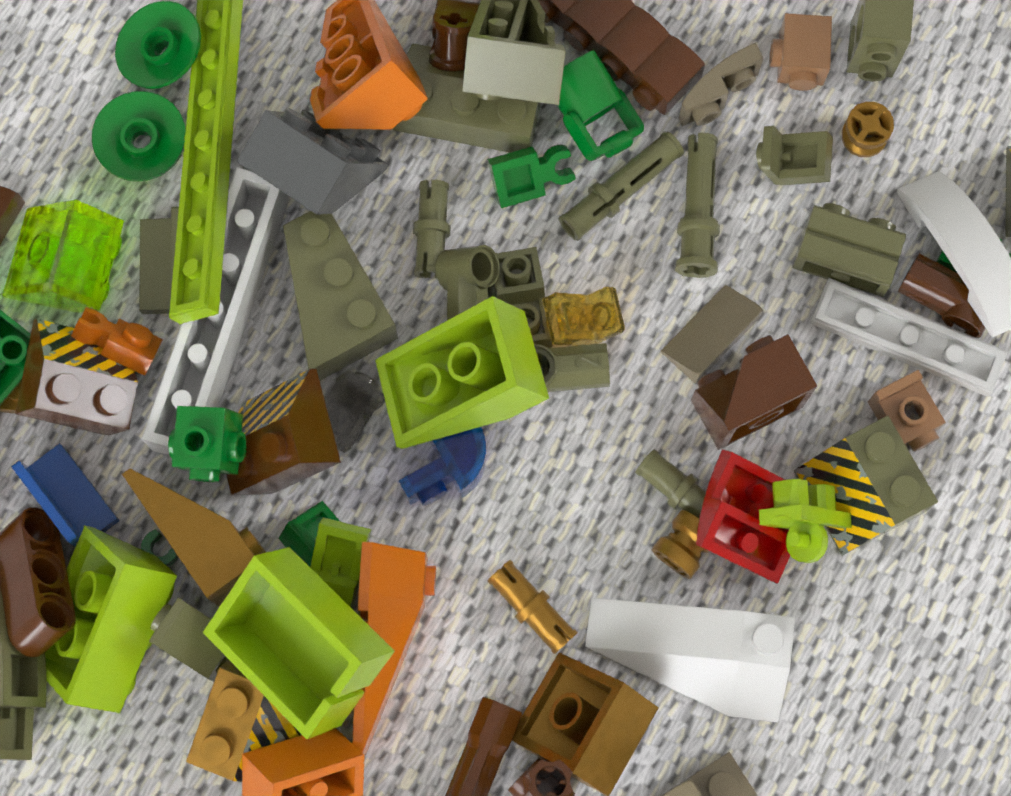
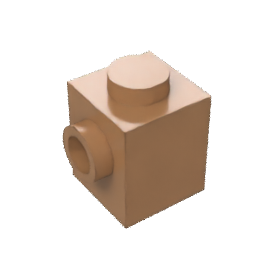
(802, 51)

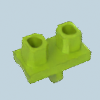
(804, 513)

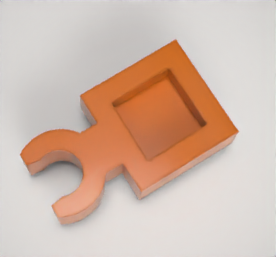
(121, 342)

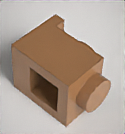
(892, 401)

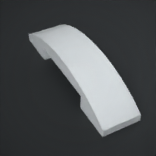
(967, 243)

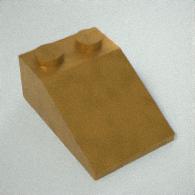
(202, 539)

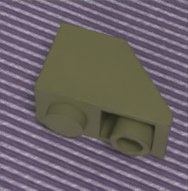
(180, 634)

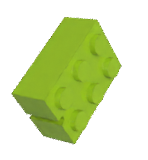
(297, 641)

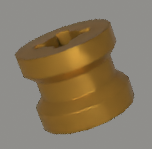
(872, 119)

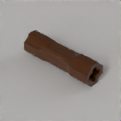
(485, 748)

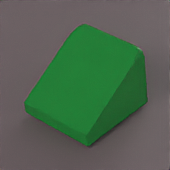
(302, 531)

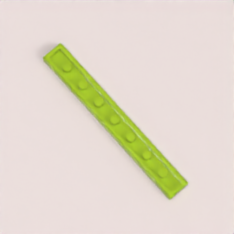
(206, 163)

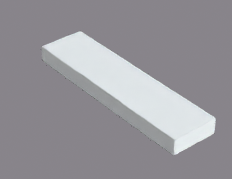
(909, 337)

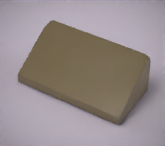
(712, 333)

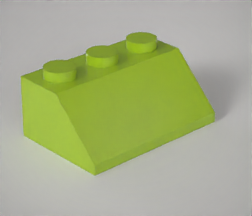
(114, 602)

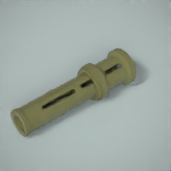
(698, 226)

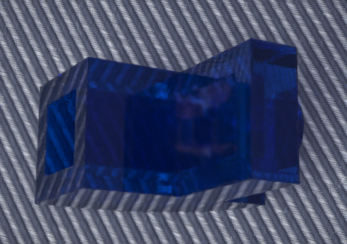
(459, 461)

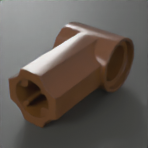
(943, 293)
(544, 780)

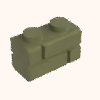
(849, 249)

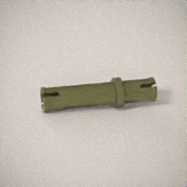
(607, 197)

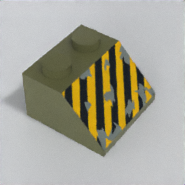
(872, 481)

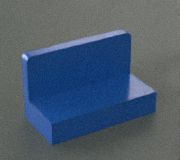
(66, 494)

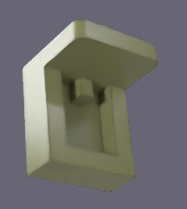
(795, 157)

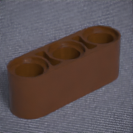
(34, 583)

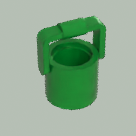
(588, 95)

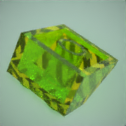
(64, 256)

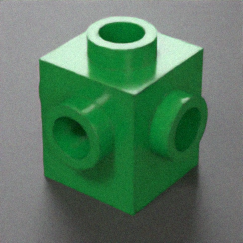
(207, 442)

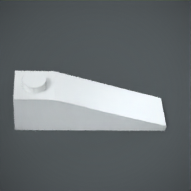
(710, 654)

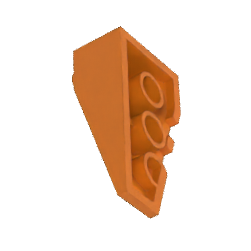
(364, 71)
(391, 603)

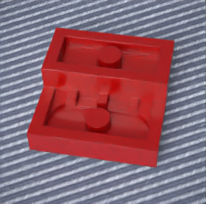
(731, 520)

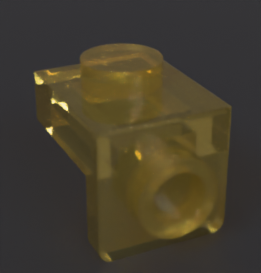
(583, 318)

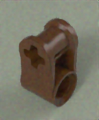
(450, 33)

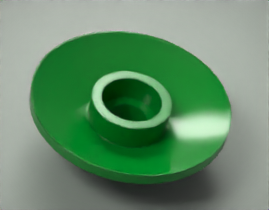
(147, 34)
(133, 116)

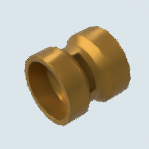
(680, 548)

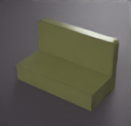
(157, 263)

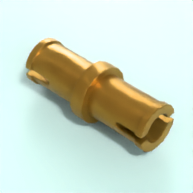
(532, 606)

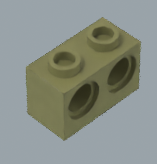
(879, 37)

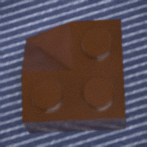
(758, 393)

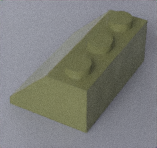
(463, 116)

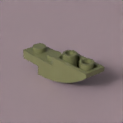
(20, 693)

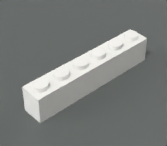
(210, 344)

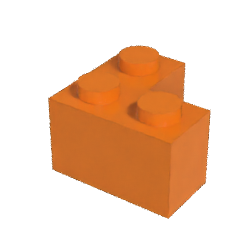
(305, 767)

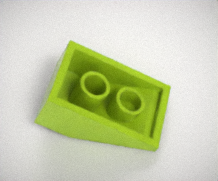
(462, 374)

